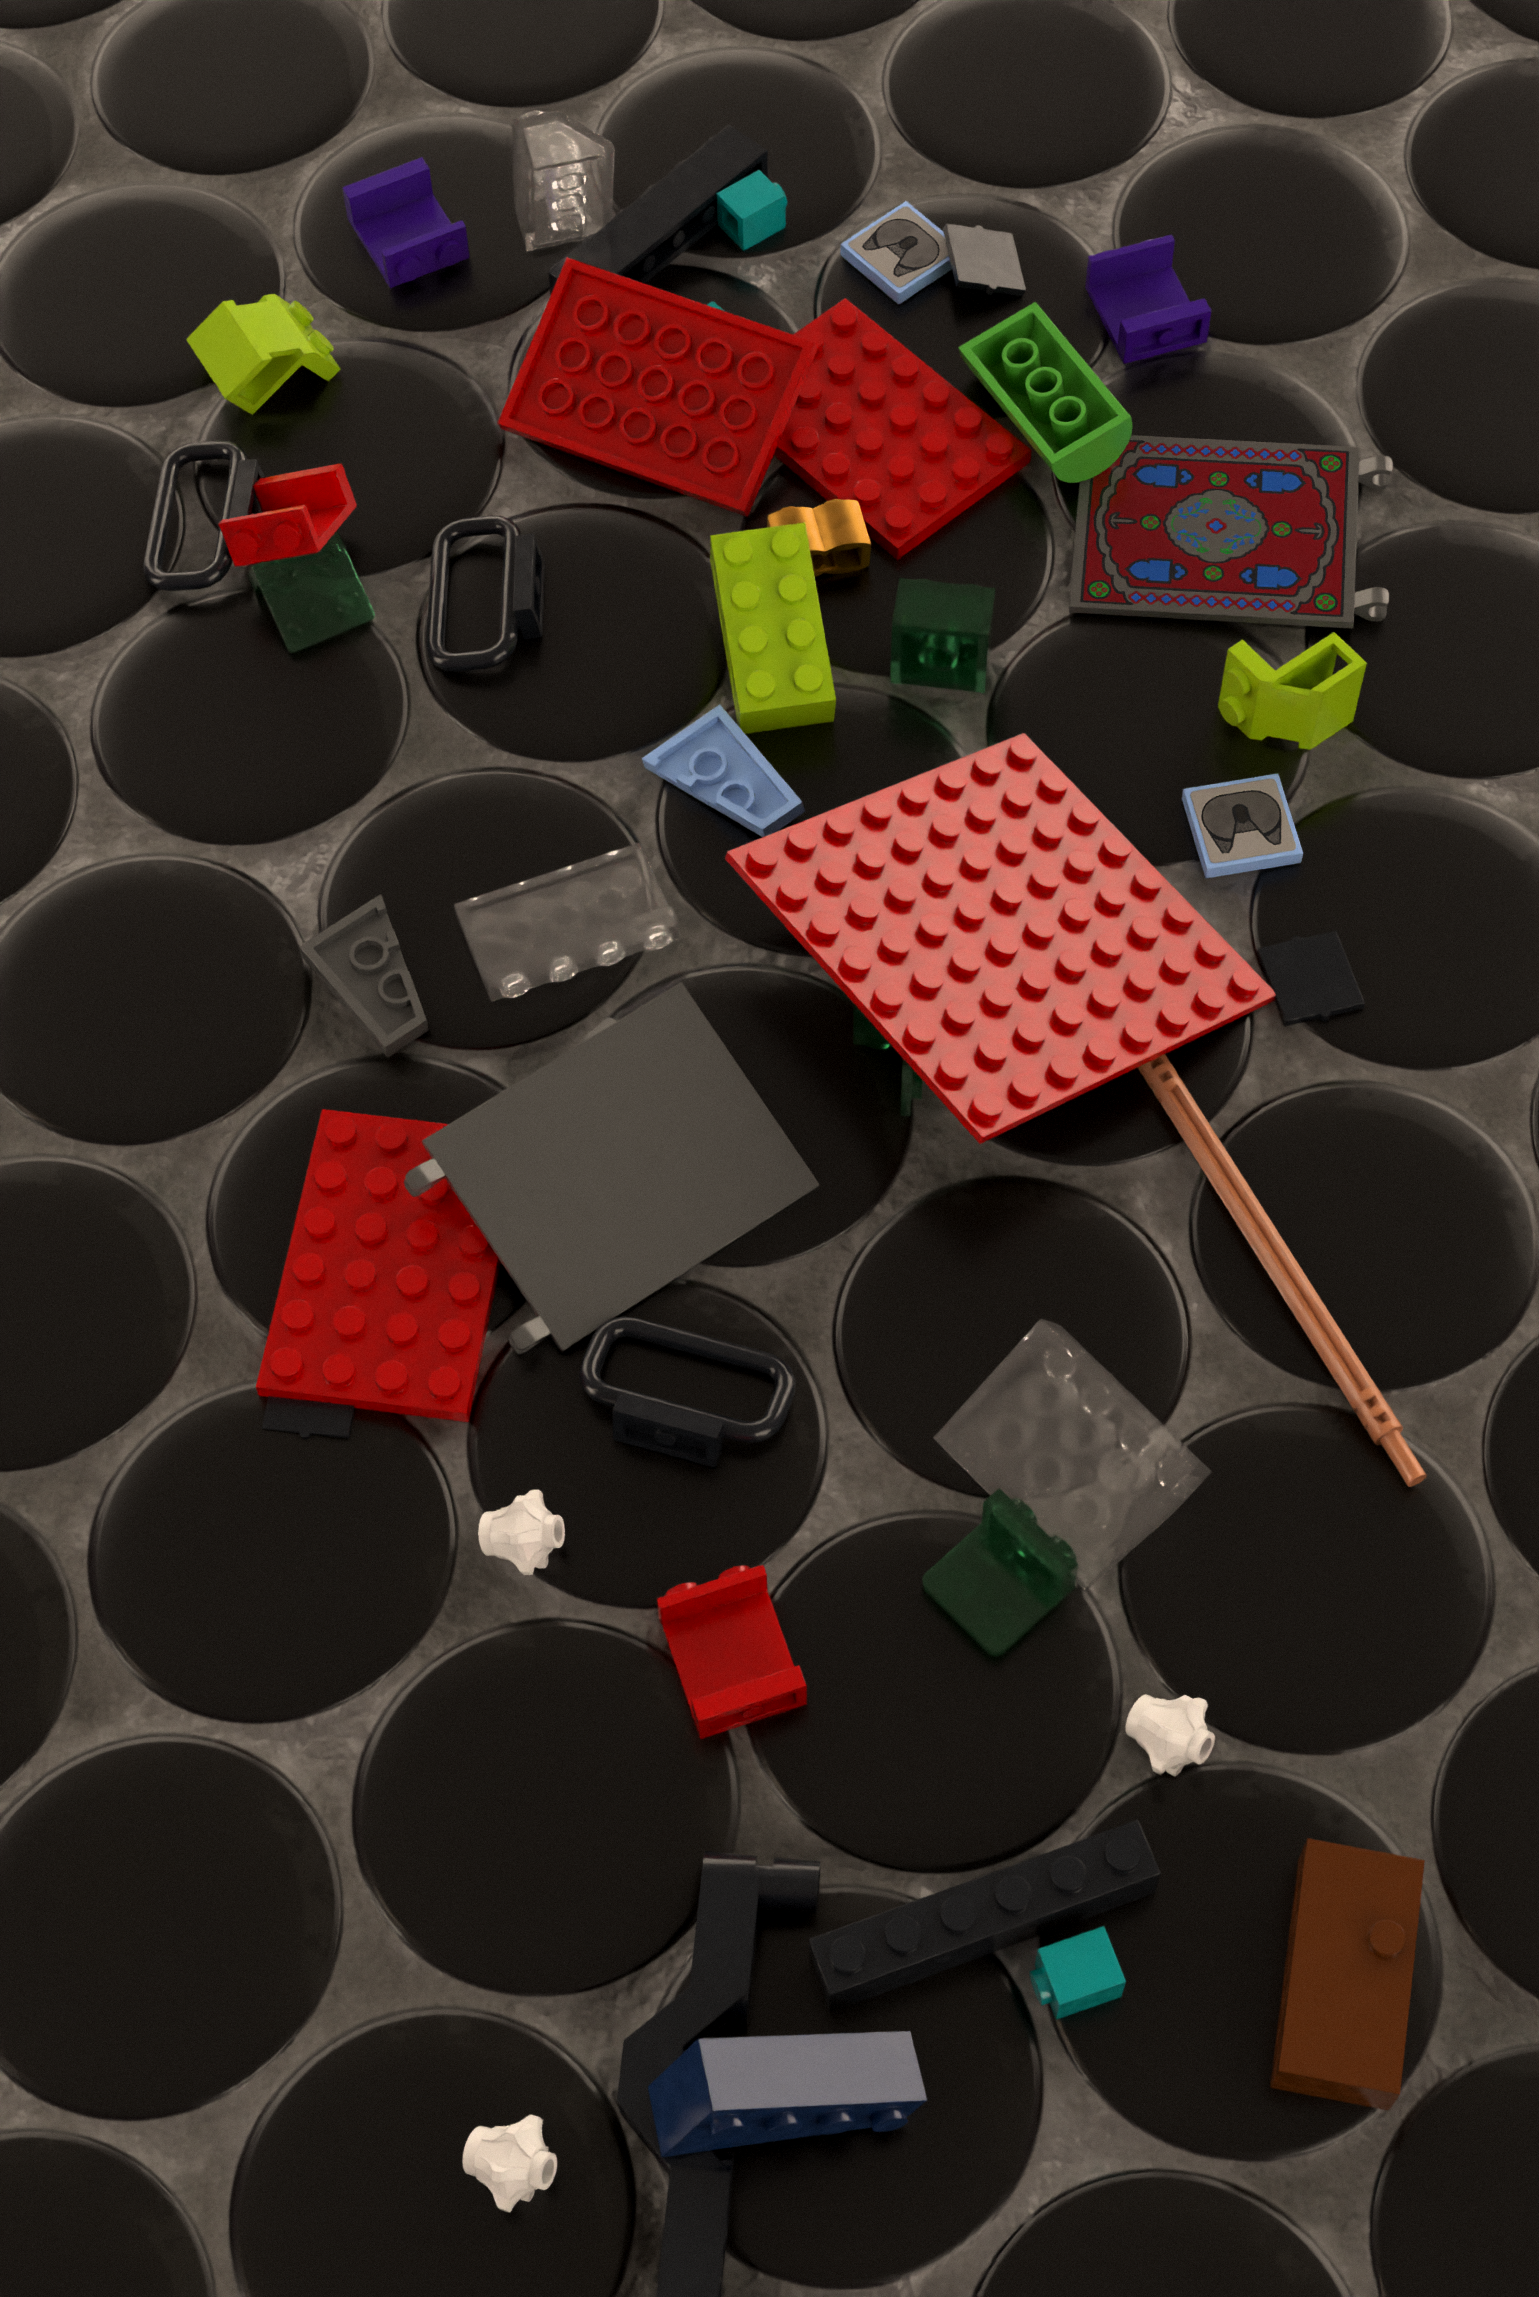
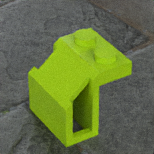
(259, 347)
(1297, 699)

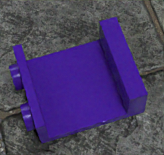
(404, 223)
(1144, 300)

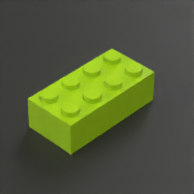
(772, 628)

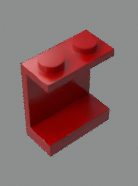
(296, 518)
(730, 1650)

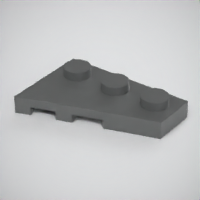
(369, 976)

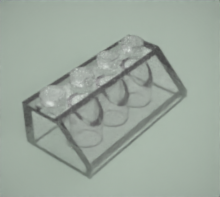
(560, 179)

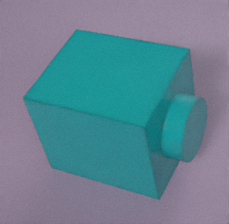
(751, 210)
(1077, 1973)

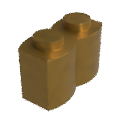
(834, 534)

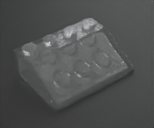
(1072, 1449)

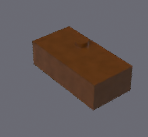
(1348, 1974)

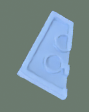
(727, 772)

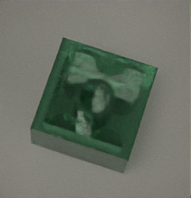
(942, 635)

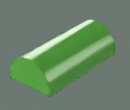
(1050, 394)

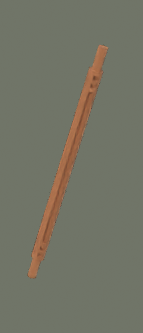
(1282, 1267)

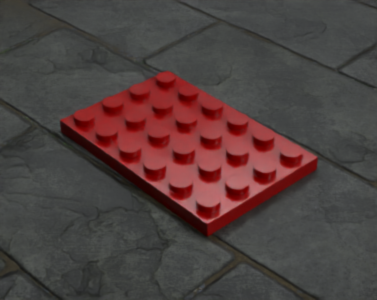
(657, 386)
(891, 433)
(378, 1286)

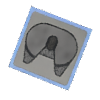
(899, 252)
(1242, 826)

